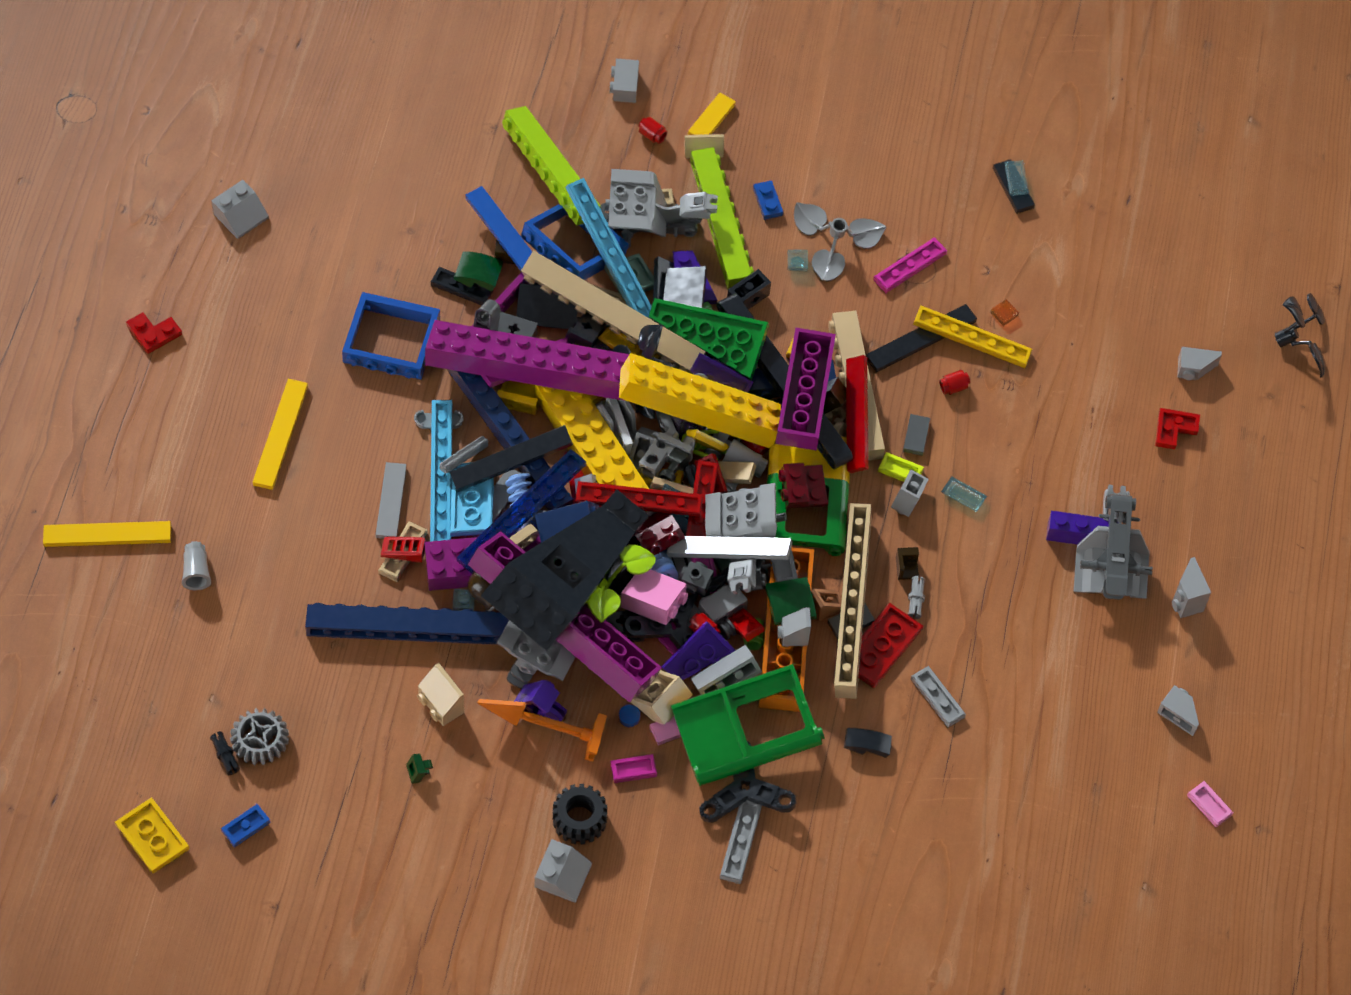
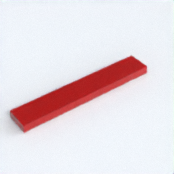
(857, 412)
(644, 498)

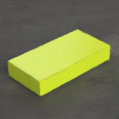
(898, 467)

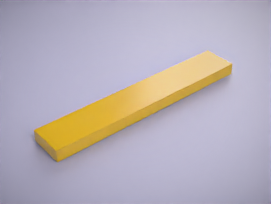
(972, 336)
(280, 434)
(107, 533)

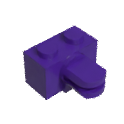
(540, 699)

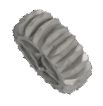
(273, 726)

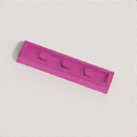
(910, 265)

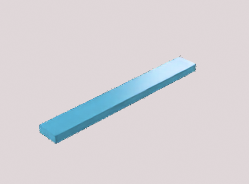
(608, 247)
(440, 482)

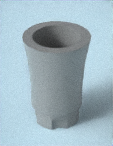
(740, 453)
(195, 568)

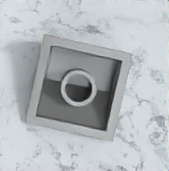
(239, 209)
(1191, 592)
(562, 871)

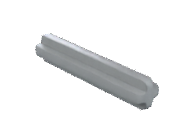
(464, 454)

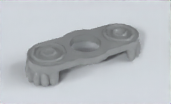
(424, 420)

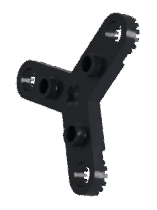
(652, 629)
(759, 793)

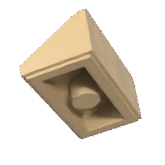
(698, 142)

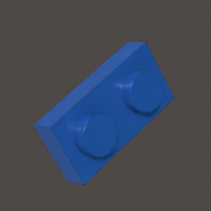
(767, 200)
(245, 825)

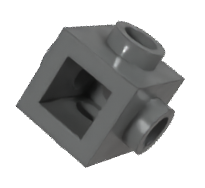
(697, 577)

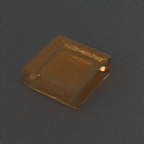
(1004, 312)

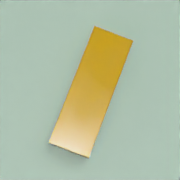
(712, 116)

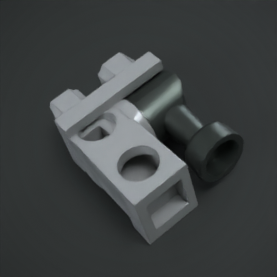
(670, 450)

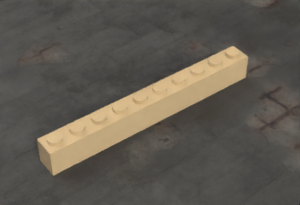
(606, 309)
(853, 601)

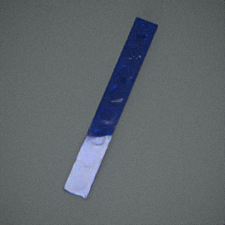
(528, 503)

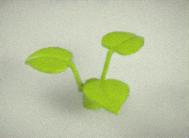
(606, 601)

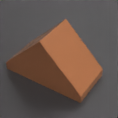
(826, 603)

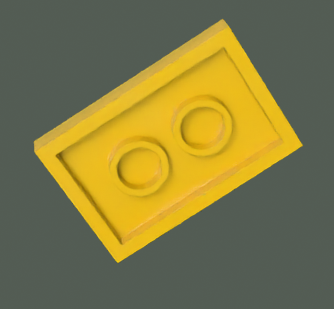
(152, 835)

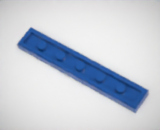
(499, 226)

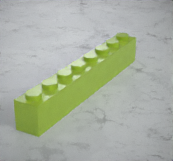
(543, 156)
(722, 224)

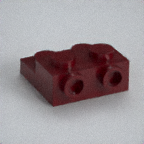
(802, 485)
(659, 533)

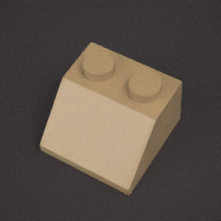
(441, 695)
(660, 695)

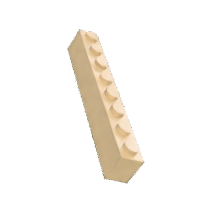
(848, 345)

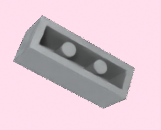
(727, 671)

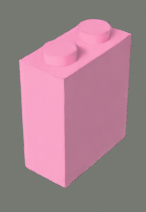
(654, 596)

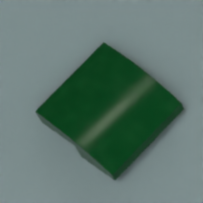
(478, 269)
(789, 597)

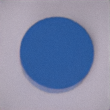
(629, 715)

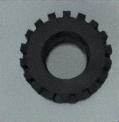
(584, 798)

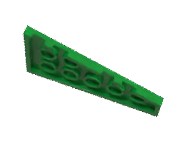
(724, 336)

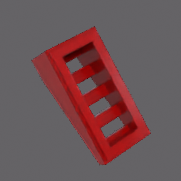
(410, 555)

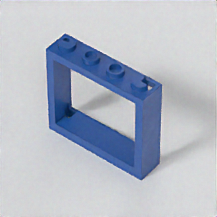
(547, 248)
(392, 308)

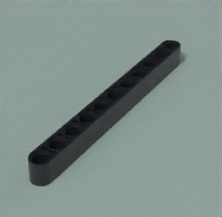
(775, 370)

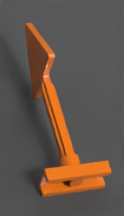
(514, 711)

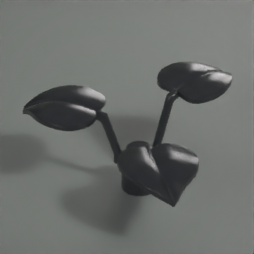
(1290, 333)
(648, 343)

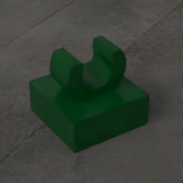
(418, 768)

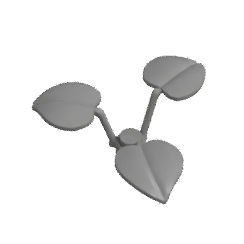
(828, 264)

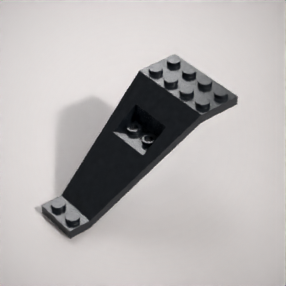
(543, 596)

